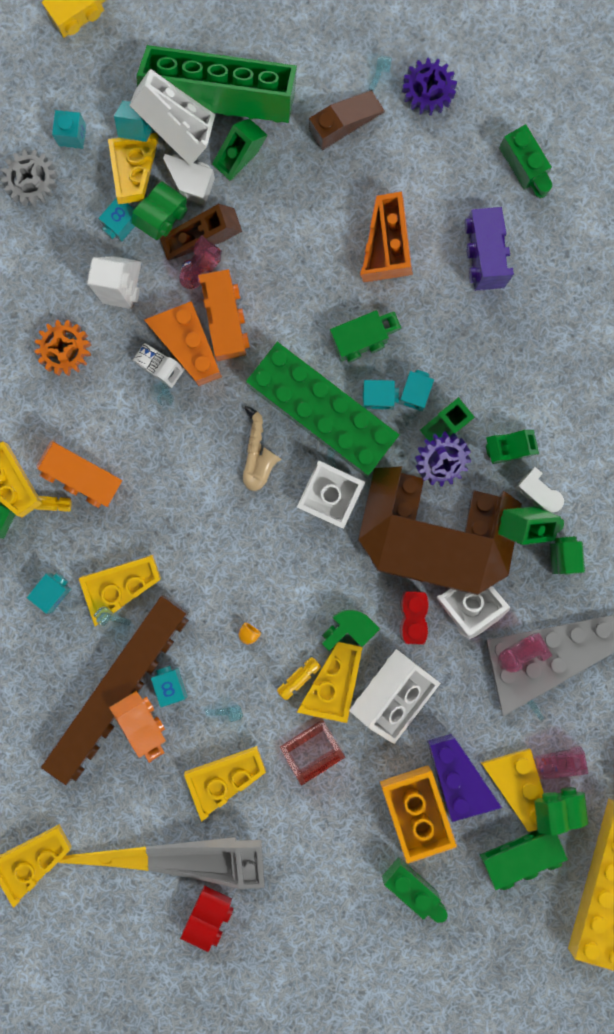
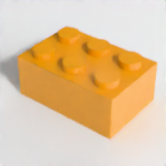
(418, 814)

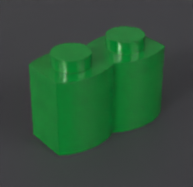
(159, 211)
(567, 556)
(561, 811)

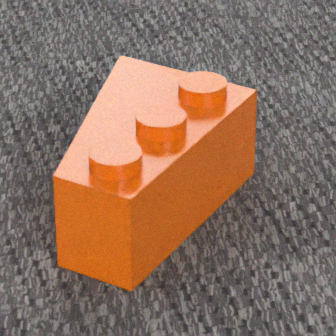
(388, 241)
(223, 315)
(185, 339)
(78, 475)

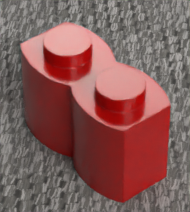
(413, 625)
(206, 919)

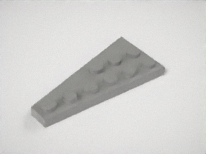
(572, 650)

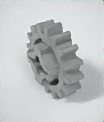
(30, 166)

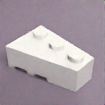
(173, 115)
(115, 280)

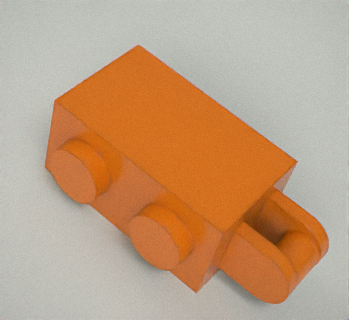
(139, 726)

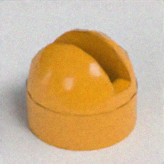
(248, 634)

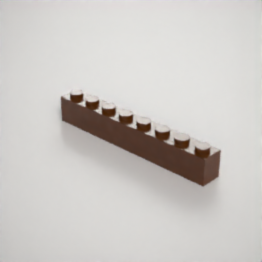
(119, 682)

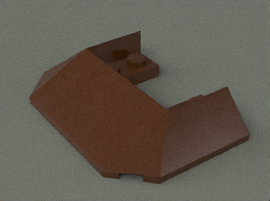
(429, 552)

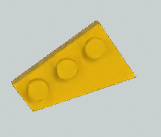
(15, 487)
(118, 584)
(220, 780)
(30, 861)

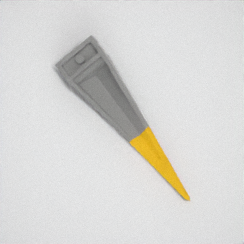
(215, 861)

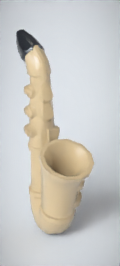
(257, 466)

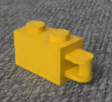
(72, 14)

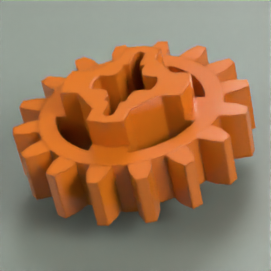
(51, 349)

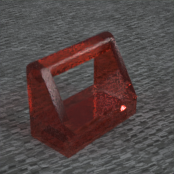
(320, 764)

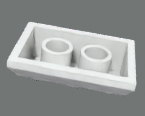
(394, 697)

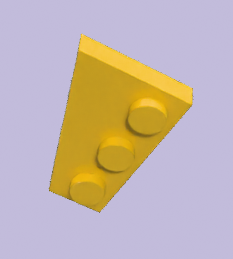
(132, 166)
(334, 685)
(518, 782)

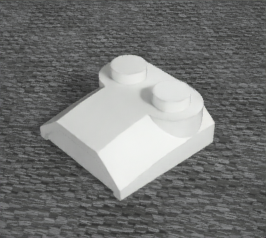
(330, 494)
(473, 612)

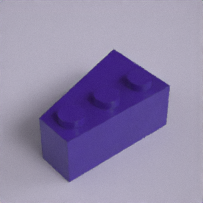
(487, 249)
(459, 781)

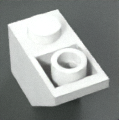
(191, 181)

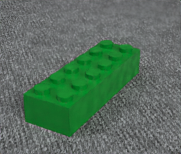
(226, 82)
(322, 409)

